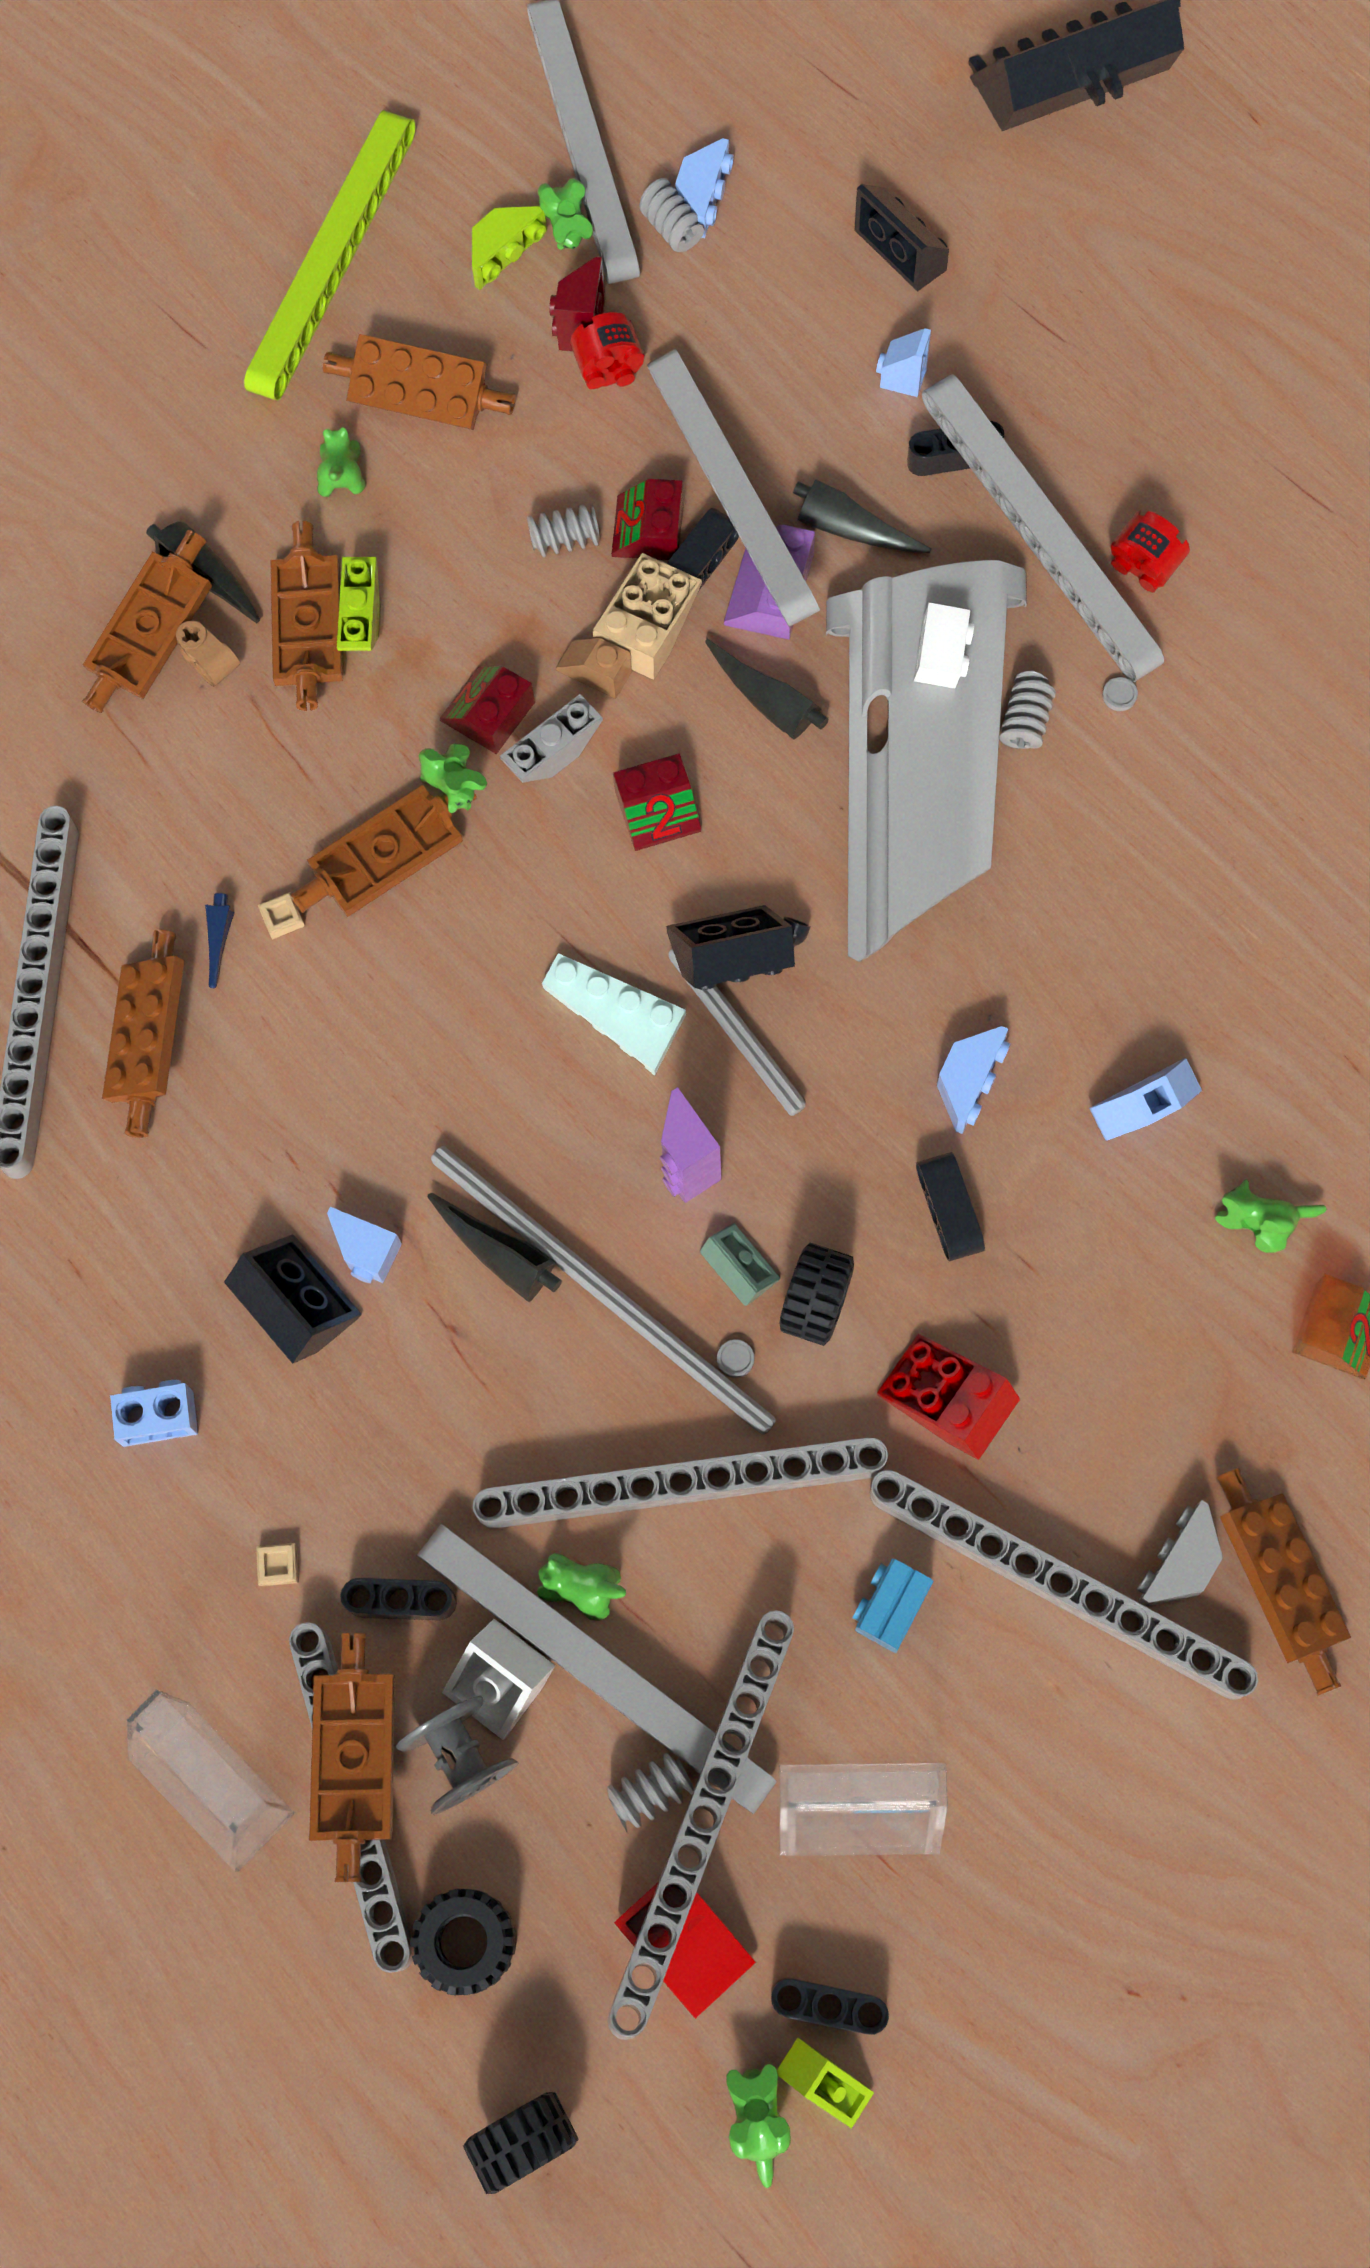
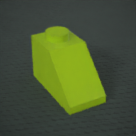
(824, 2083)

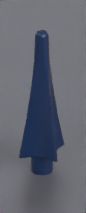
(218, 925)

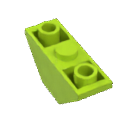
(503, 238)
(358, 604)

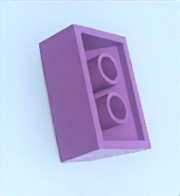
(751, 602)
(688, 1151)

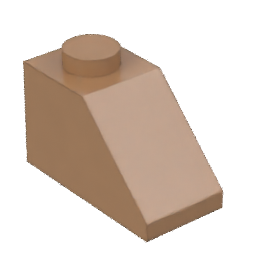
(597, 665)

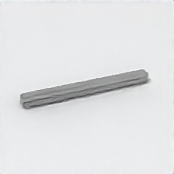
(749, 1046)

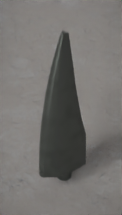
(840, 515)
(205, 565)
(772, 697)
(508, 1257)

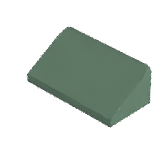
(739, 1264)

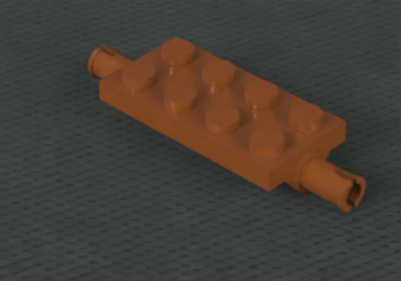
(417, 382)
(305, 618)
(146, 624)
(381, 852)
(144, 1032)
(1284, 1578)
(352, 1757)

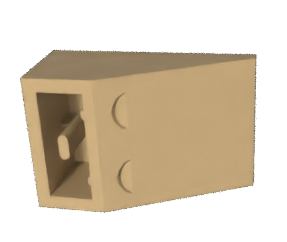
(648, 613)

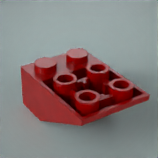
(950, 1395)
(705, 1956)

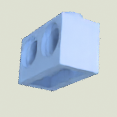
(153, 1423)

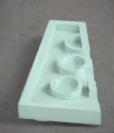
(624, 1013)

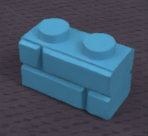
(893, 1604)

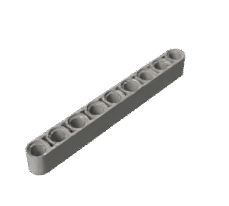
(374, 1850)

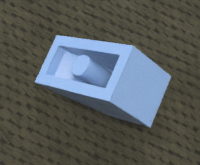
(905, 363)
(364, 1246)

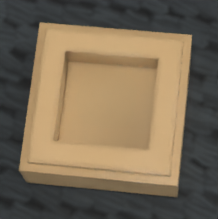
(281, 916)
(277, 1564)

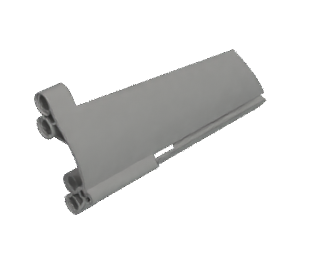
(929, 795)

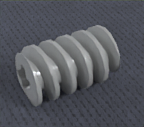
(671, 216)
(563, 530)
(1027, 711)
(650, 1791)

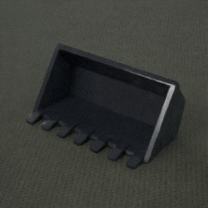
(1080, 63)

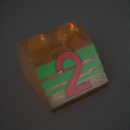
(1337, 1327)

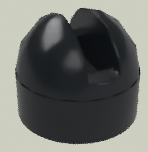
(800, 930)

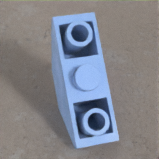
(702, 180)
(969, 1074)
(1146, 1100)

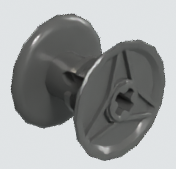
(450, 1736)

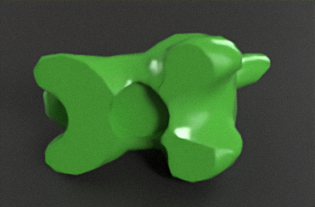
(563, 209)
(339, 464)
(451, 775)
(1268, 1218)
(586, 1586)
(759, 2128)

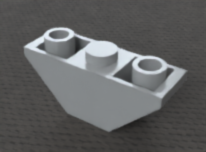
(553, 742)
(1186, 1561)

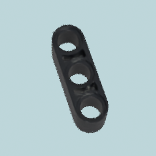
(938, 451)
(705, 546)
(950, 1206)
(382, 1590)
(850, 2004)

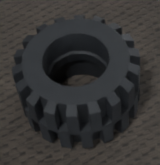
(816, 1294)
(428, 1948)
(520, 2142)

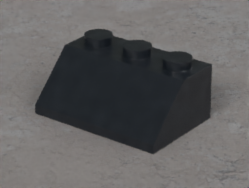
(899, 236)
(732, 946)
(291, 1297)

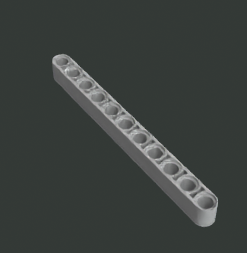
(583, 141)
(733, 489)
(1042, 528)
(33, 973)
(662, 1475)
(1079, 1586)
(587, 1661)
(697, 1838)

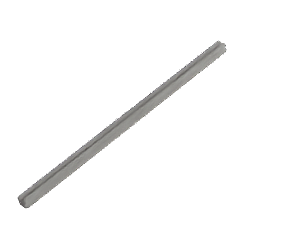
(604, 1291)

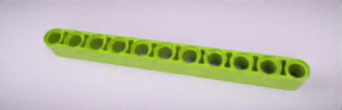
(329, 256)

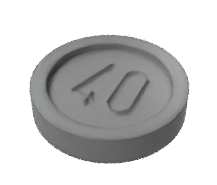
(1120, 694)
(735, 1358)

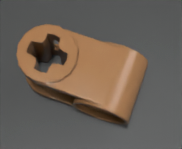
(205, 652)

